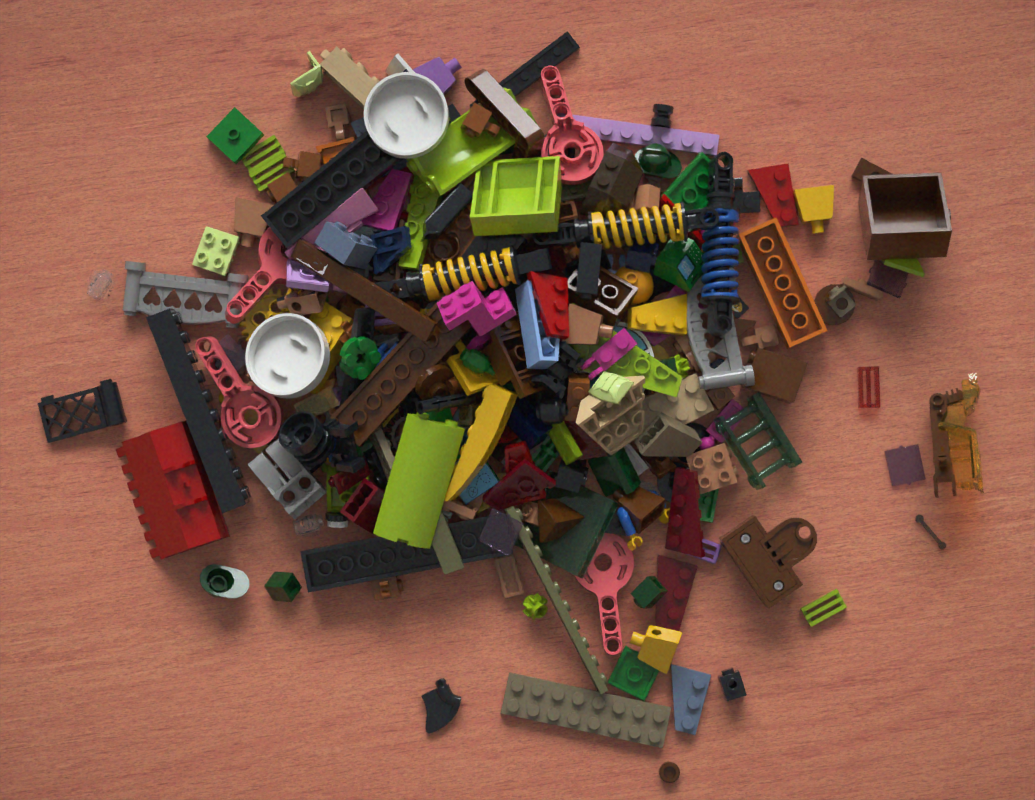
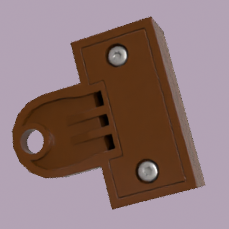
(768, 556)

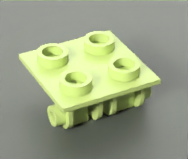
(216, 251)

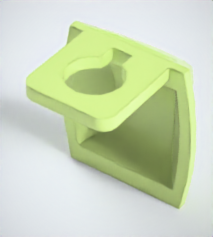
(308, 81)
(611, 387)

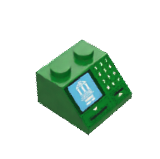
(680, 263)

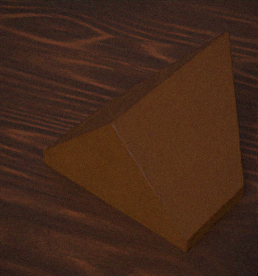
(555, 519)

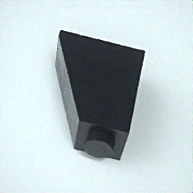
(588, 271)

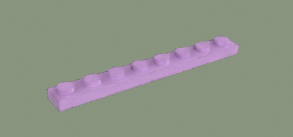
(646, 134)

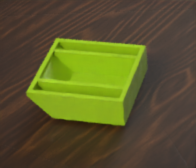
(517, 196)

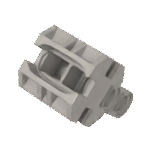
(279, 484)

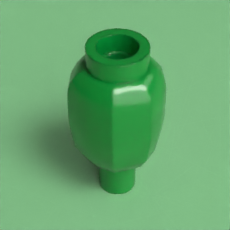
(476, 361)

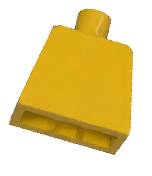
(815, 206)
(657, 646)

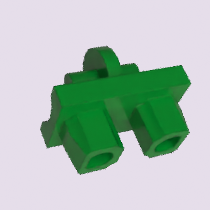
(545, 454)

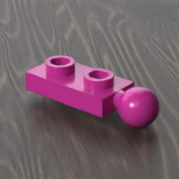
(730, 409)

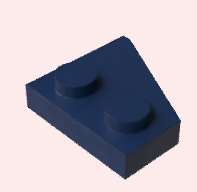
(391, 247)

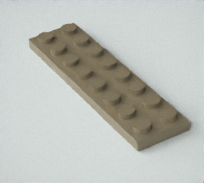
(586, 710)

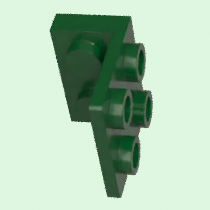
(615, 472)

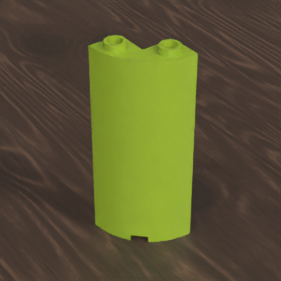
(459, 154)
(419, 480)

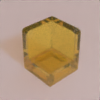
(467, 415)

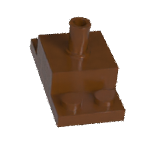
(509, 359)

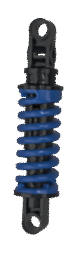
(719, 247)

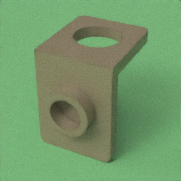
(837, 293)

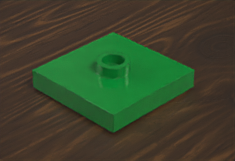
(235, 135)

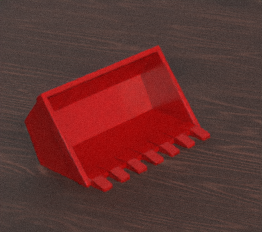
(173, 490)

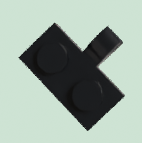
(747, 201)

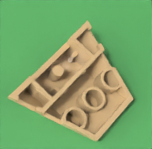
(612, 423)

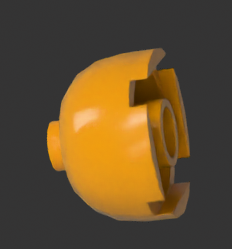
(639, 279)

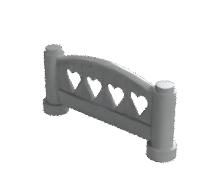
(141, 282)
(729, 372)

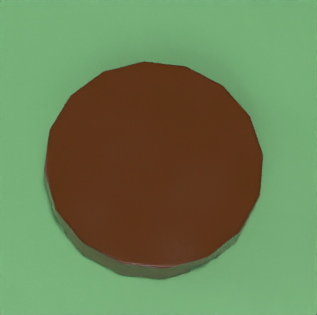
(826, 312)
(434, 374)

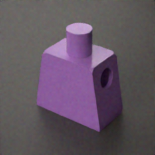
(440, 73)

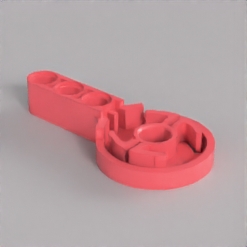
(566, 134)
(271, 270)
(241, 398)
(606, 584)

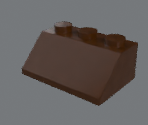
(612, 298)

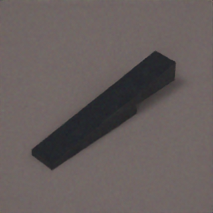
(362, 326)

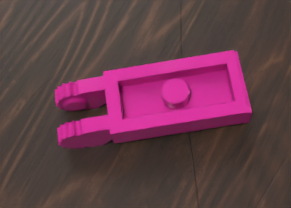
(610, 352)

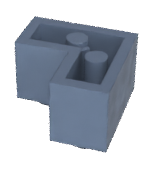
(345, 246)

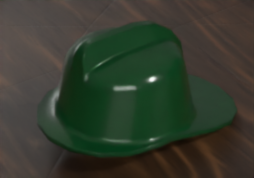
(657, 161)
(224, 581)

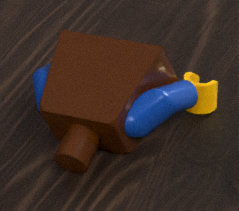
(638, 511)

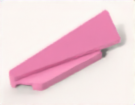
(349, 213)

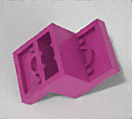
(470, 305)

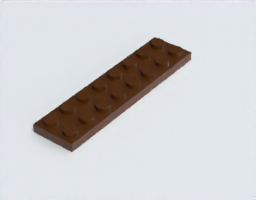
(397, 376)

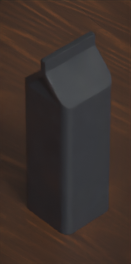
(446, 212)

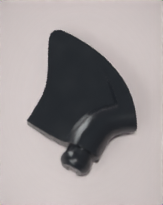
(440, 706)

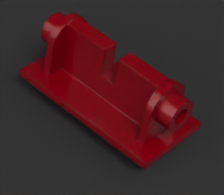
(345, 480)

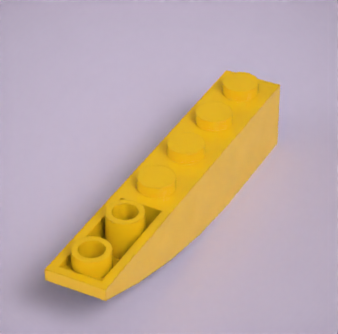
(482, 437)

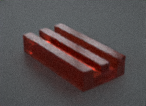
(868, 387)

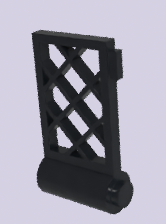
(107, 402)

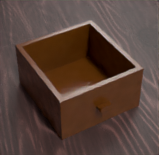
(904, 216)

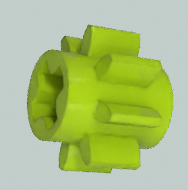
(682, 365)
(535, 606)

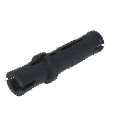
(439, 403)

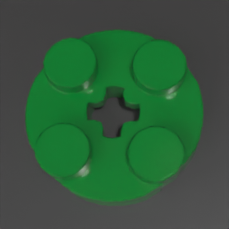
(368, 361)

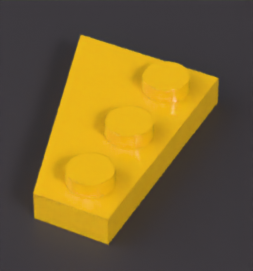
(662, 316)

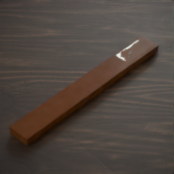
(364, 290)

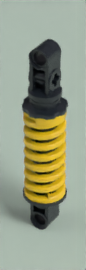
(631, 227)
(436, 282)

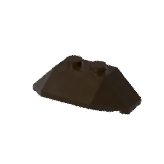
(613, 182)

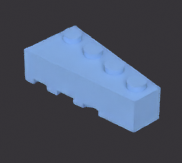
(539, 349)

